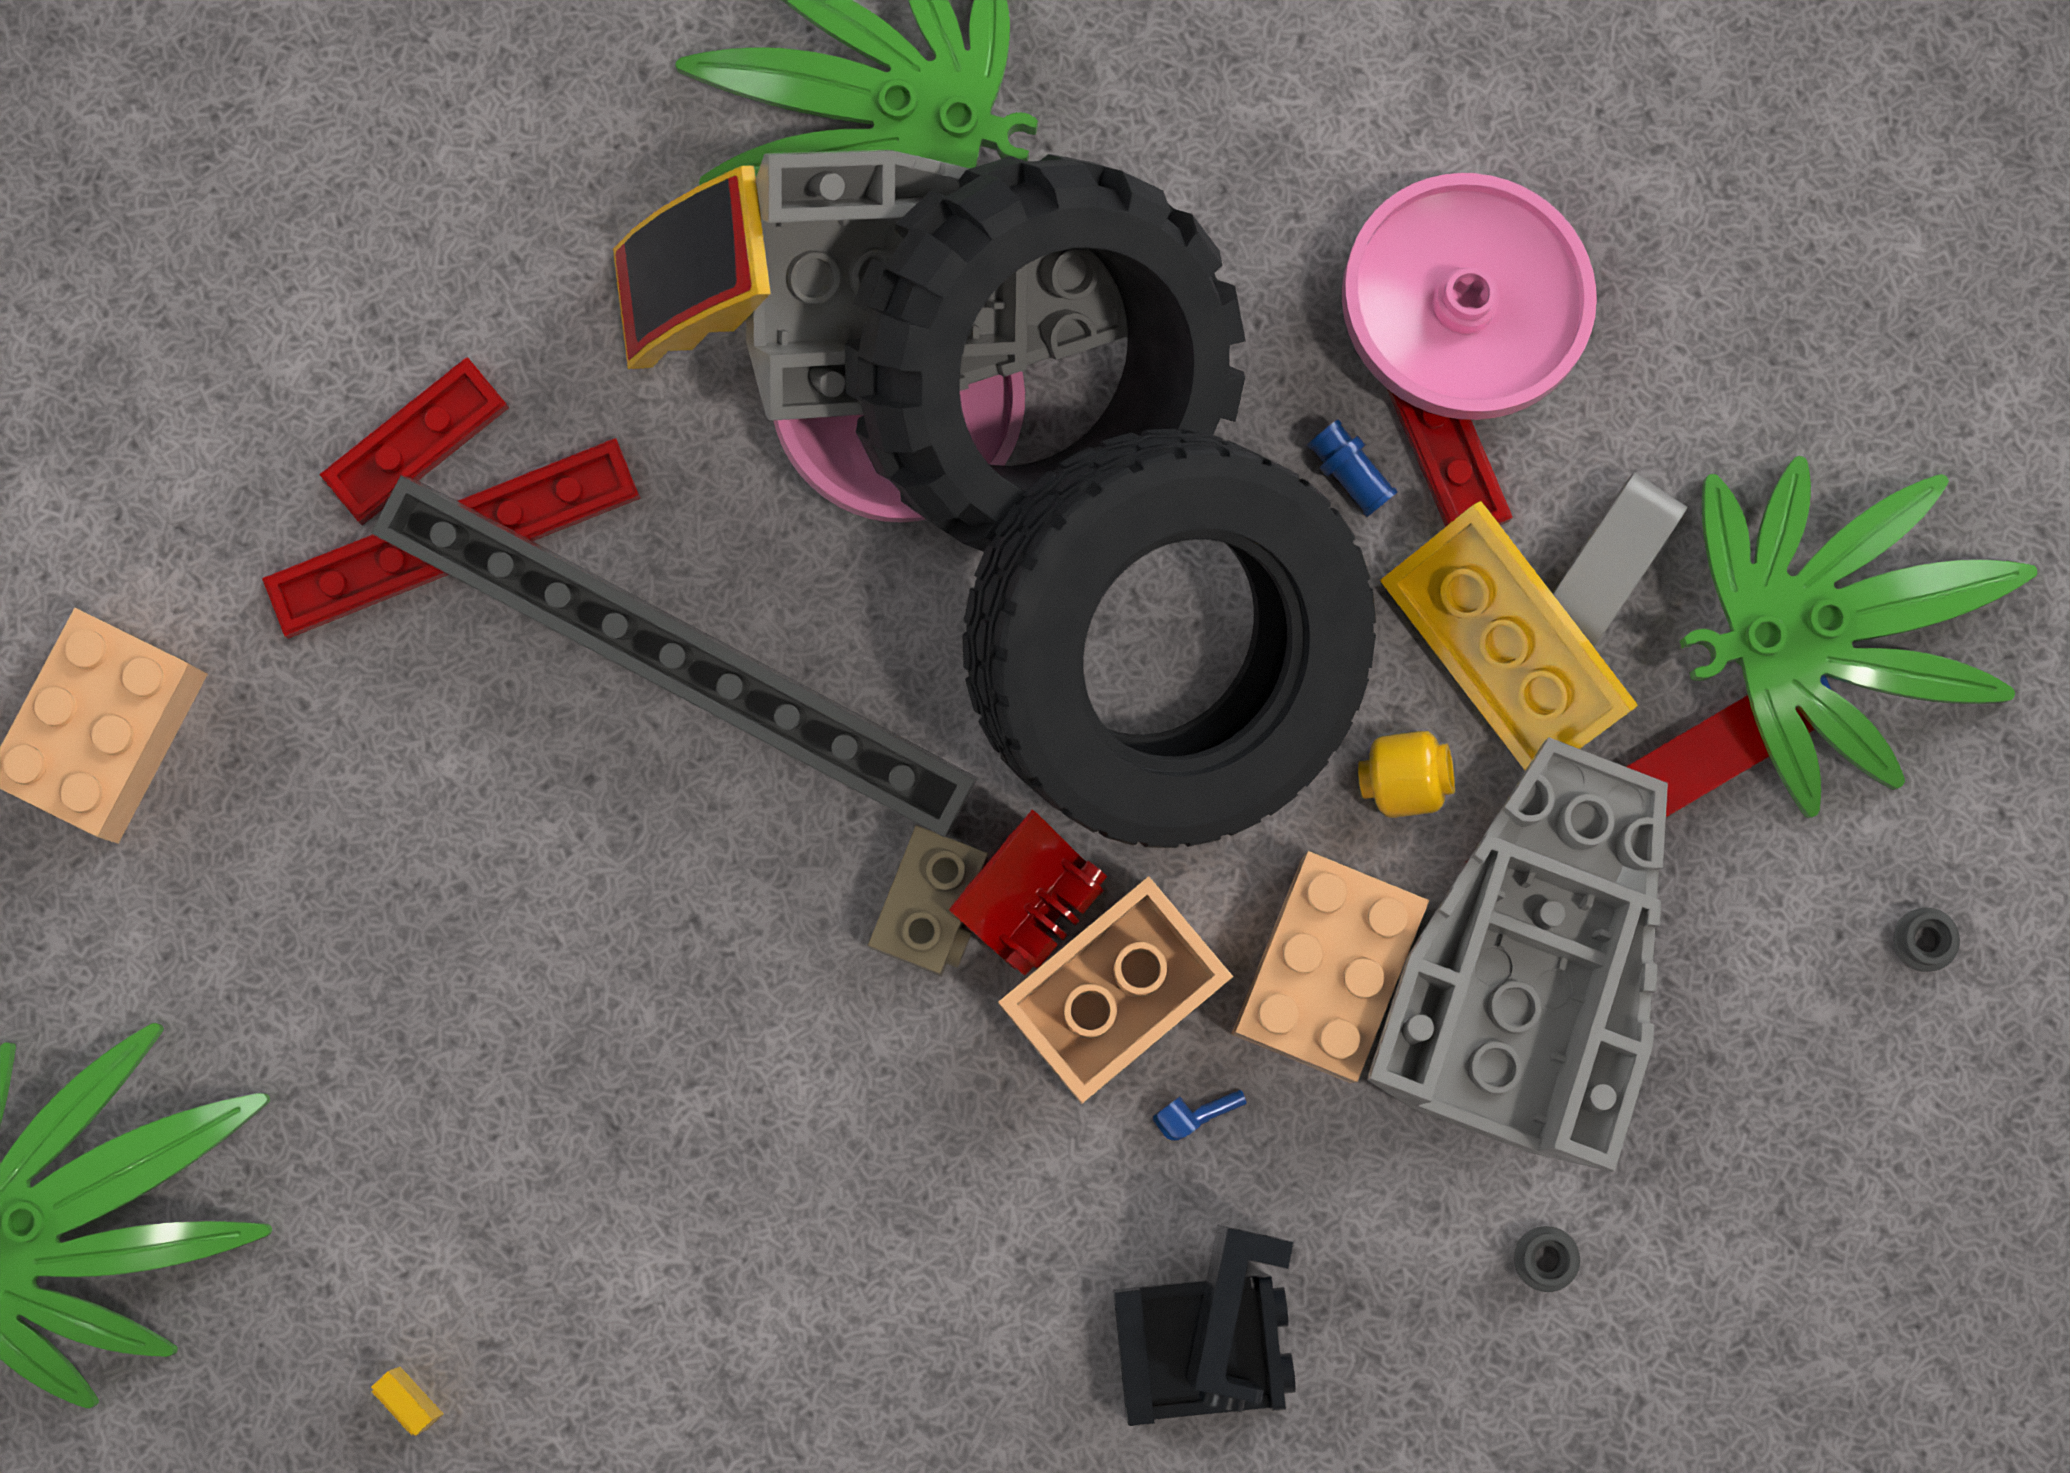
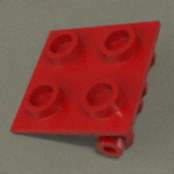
(1026, 892)

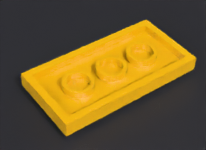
(1506, 638)

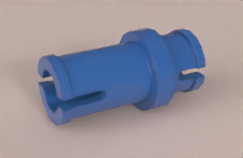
(1351, 467)

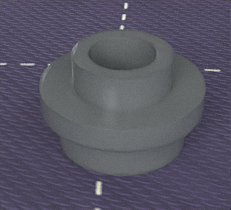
(1946, 939)
(1567, 1263)

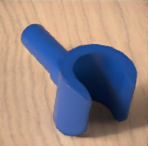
(1178, 1121)

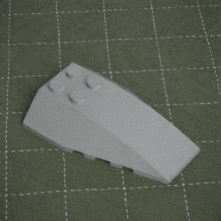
(822, 228)
(1539, 968)

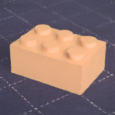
(96, 726)
(1330, 967)
(1115, 990)

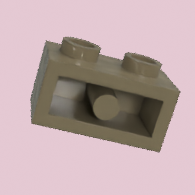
(916, 913)

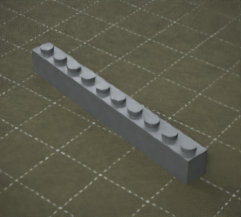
(674, 655)

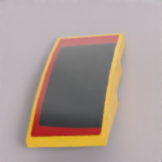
(692, 268)

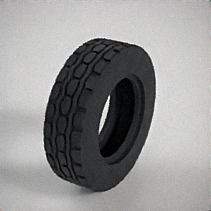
(1280, 711)

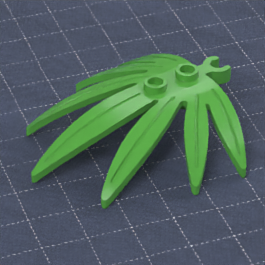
(915, 108)
(1803, 627)
(86, 1190)

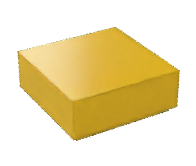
(406, 1401)

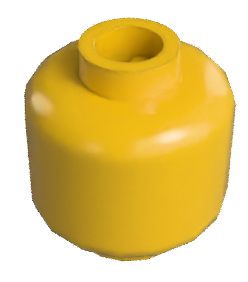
(1407, 774)

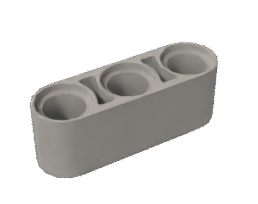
(1617, 555)

